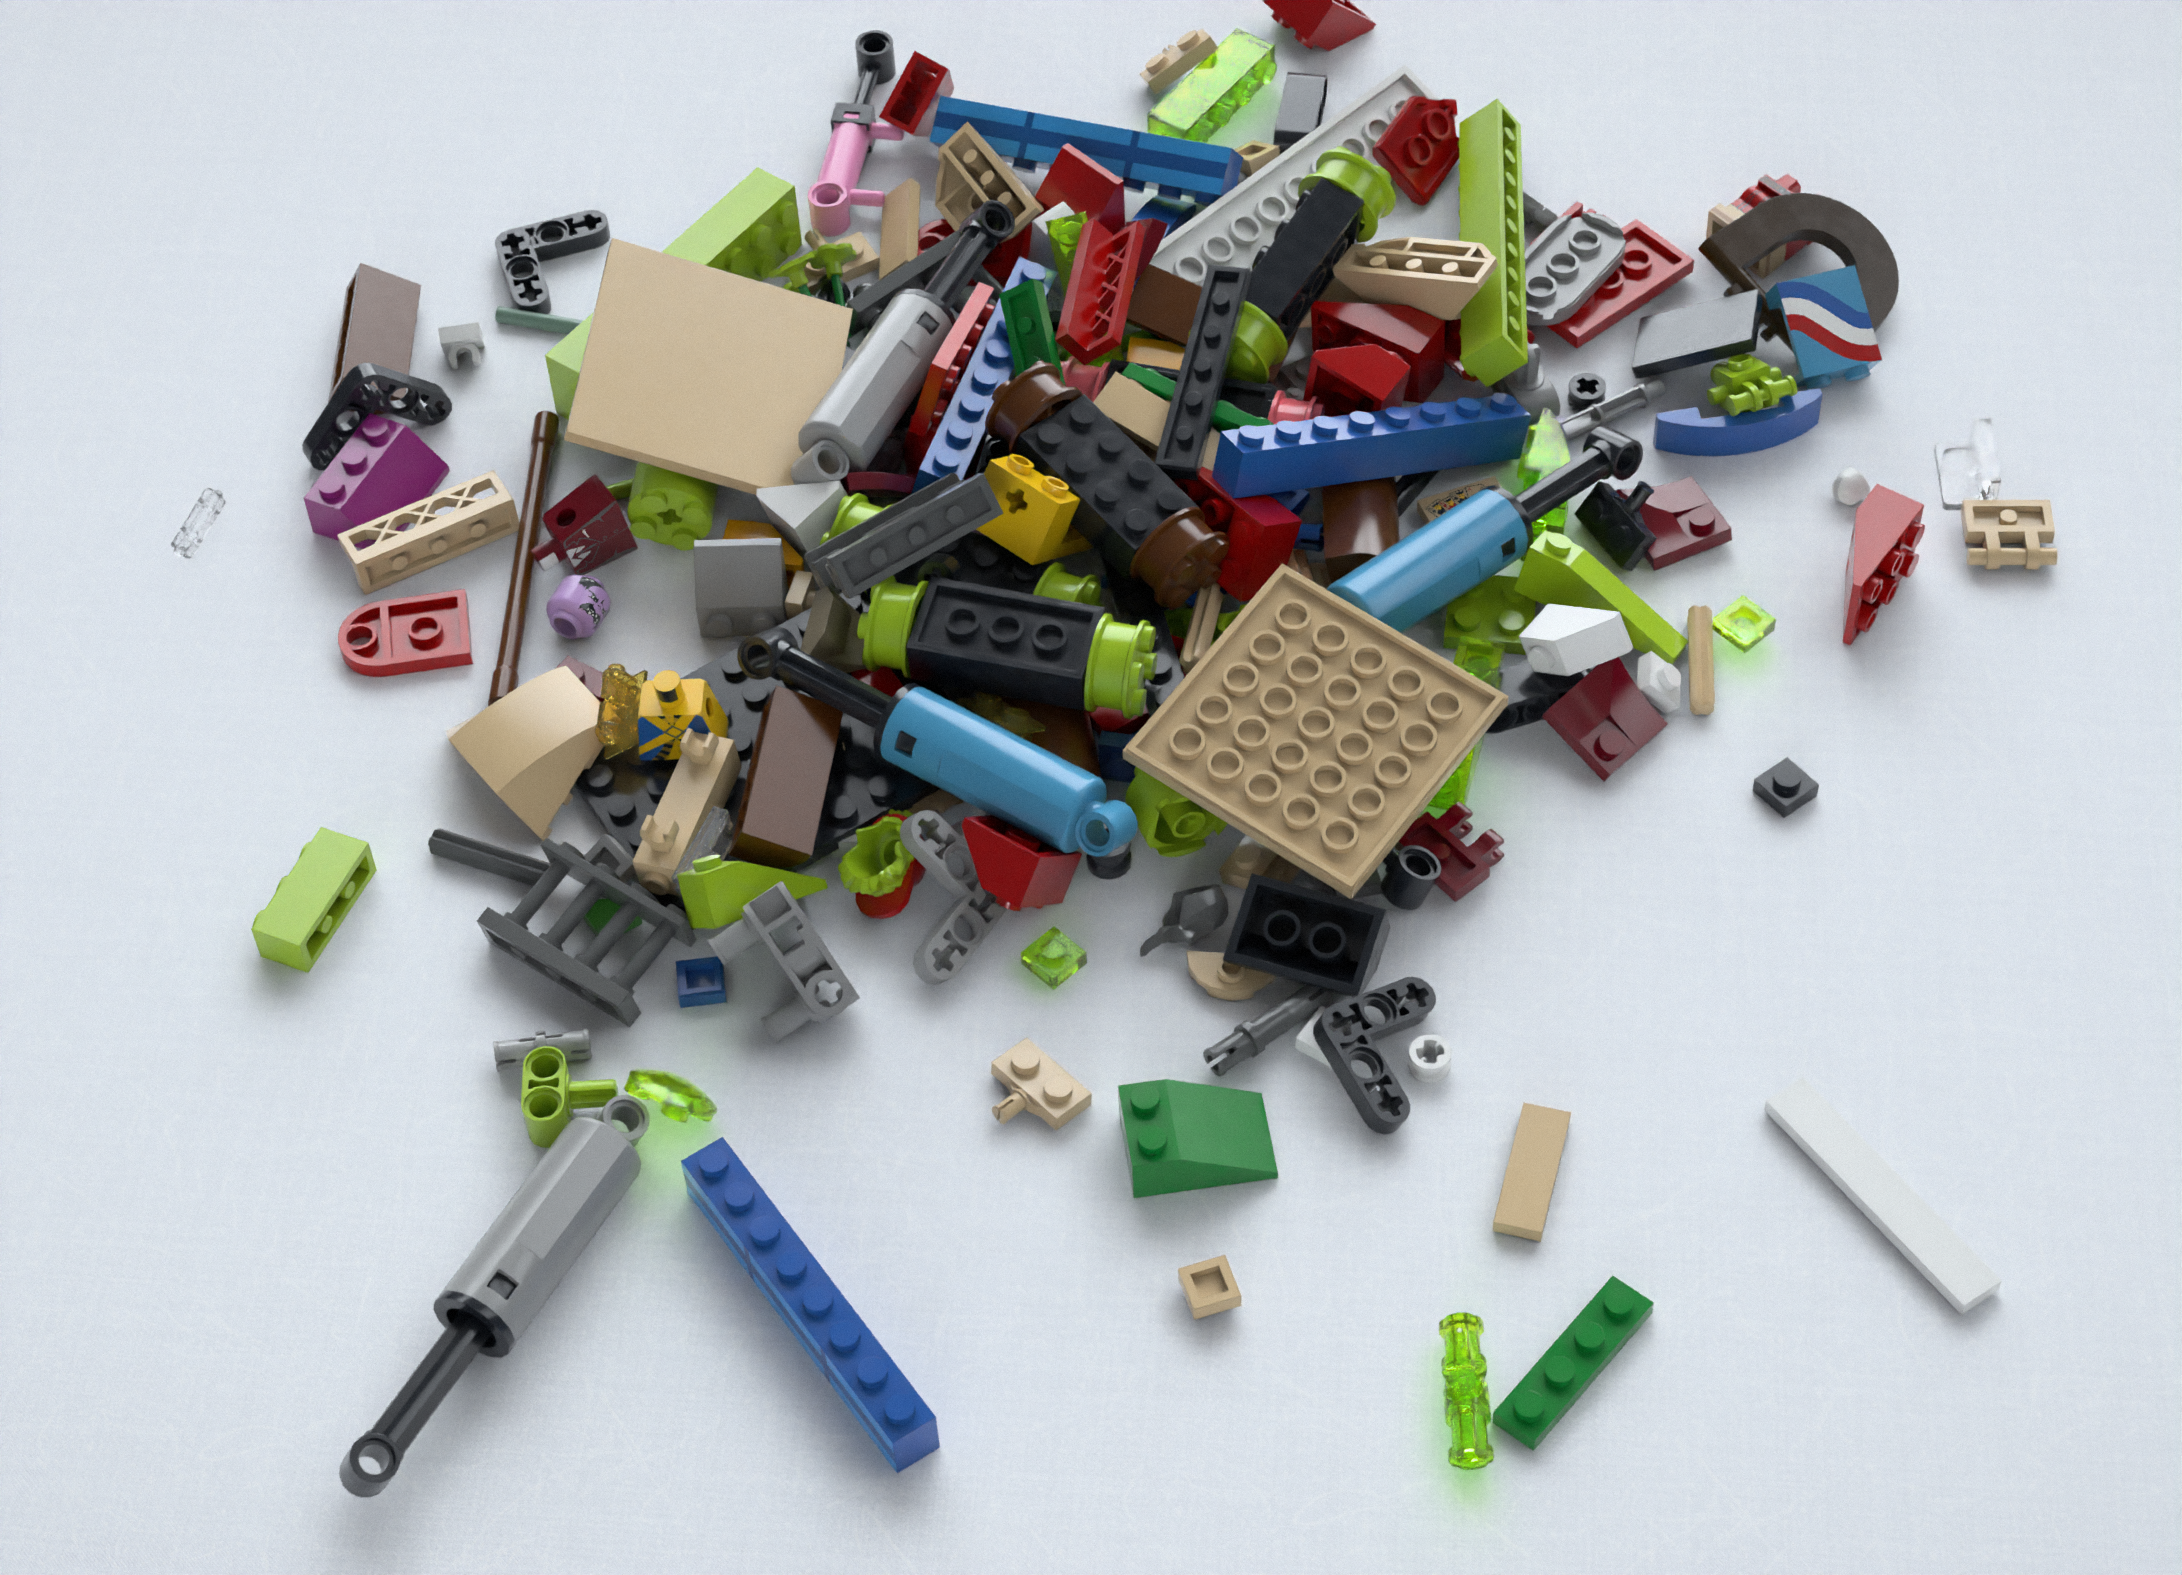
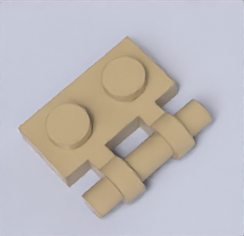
(2009, 522)

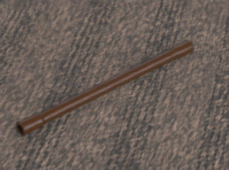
(543, 443)

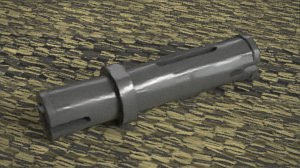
(1253, 1036)

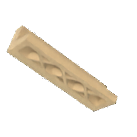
(434, 536)

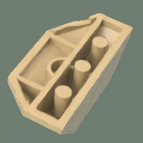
(975, 174)
(1417, 272)

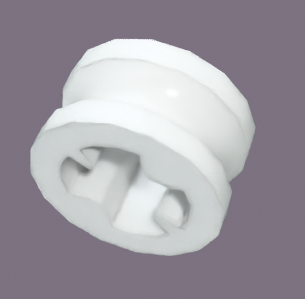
(1429, 1045)

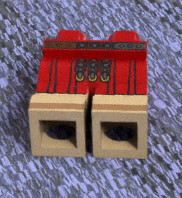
(1765, 189)

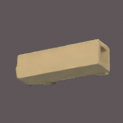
(697, 784)

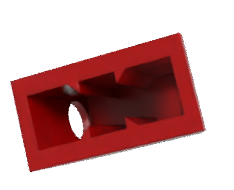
(917, 95)

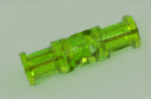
(1466, 1391)

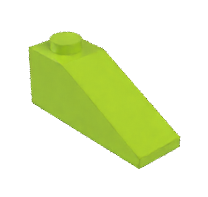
(720, 889)

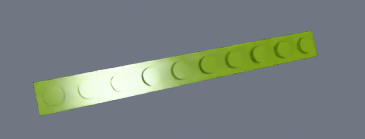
(1493, 214)

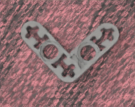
(964, 889)

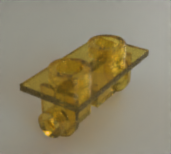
(619, 712)
(1000, 713)

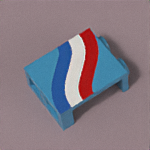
(1827, 326)

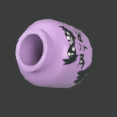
(578, 606)

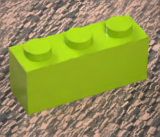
(313, 899)

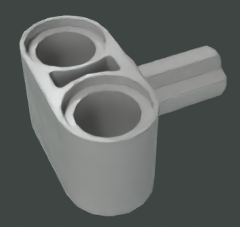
(1530, 387)

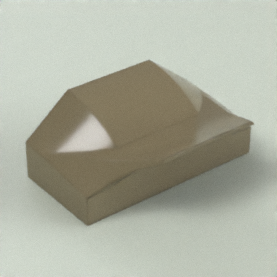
(833, 632)

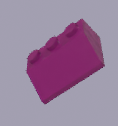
(372, 476)

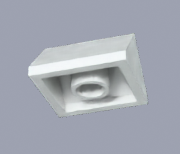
(802, 511)

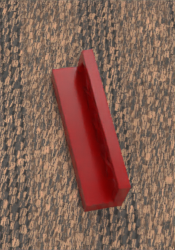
(1099, 290)

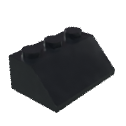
(1308, 936)

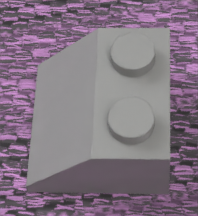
(739, 586)

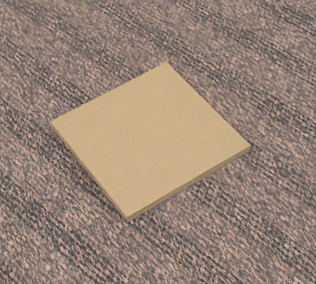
(703, 369)
(1316, 729)

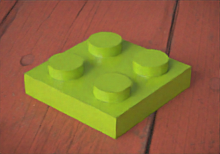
(1490, 613)

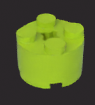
(670, 506)
(1168, 818)

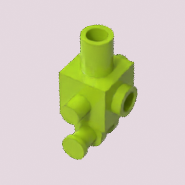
(1748, 385)

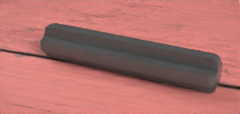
(487, 857)

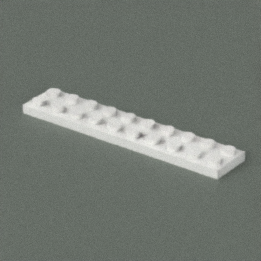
(1250, 213)

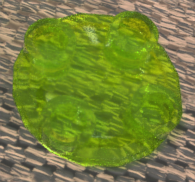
(675, 1092)

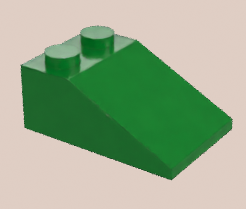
(1193, 1136)

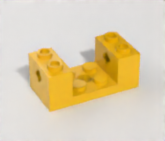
(1034, 511)

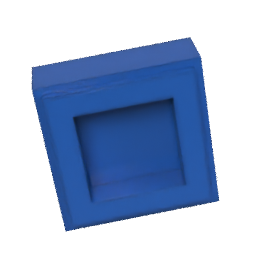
(700, 982)

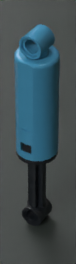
(1476, 537)
(957, 751)

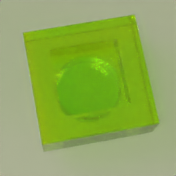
(1743, 623)
(1053, 957)

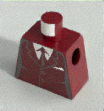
(585, 530)

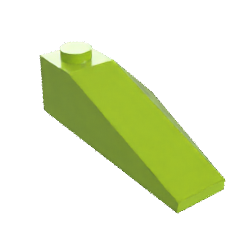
(1570, 576)

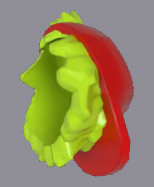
(881, 868)

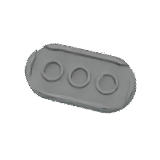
(1570, 265)

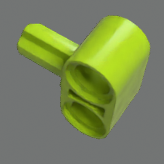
(556, 1095)

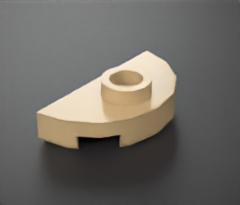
(1225, 979)

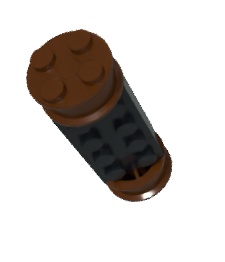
(1126, 500)

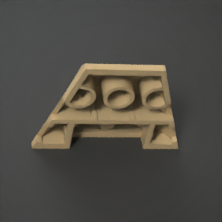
(533, 745)

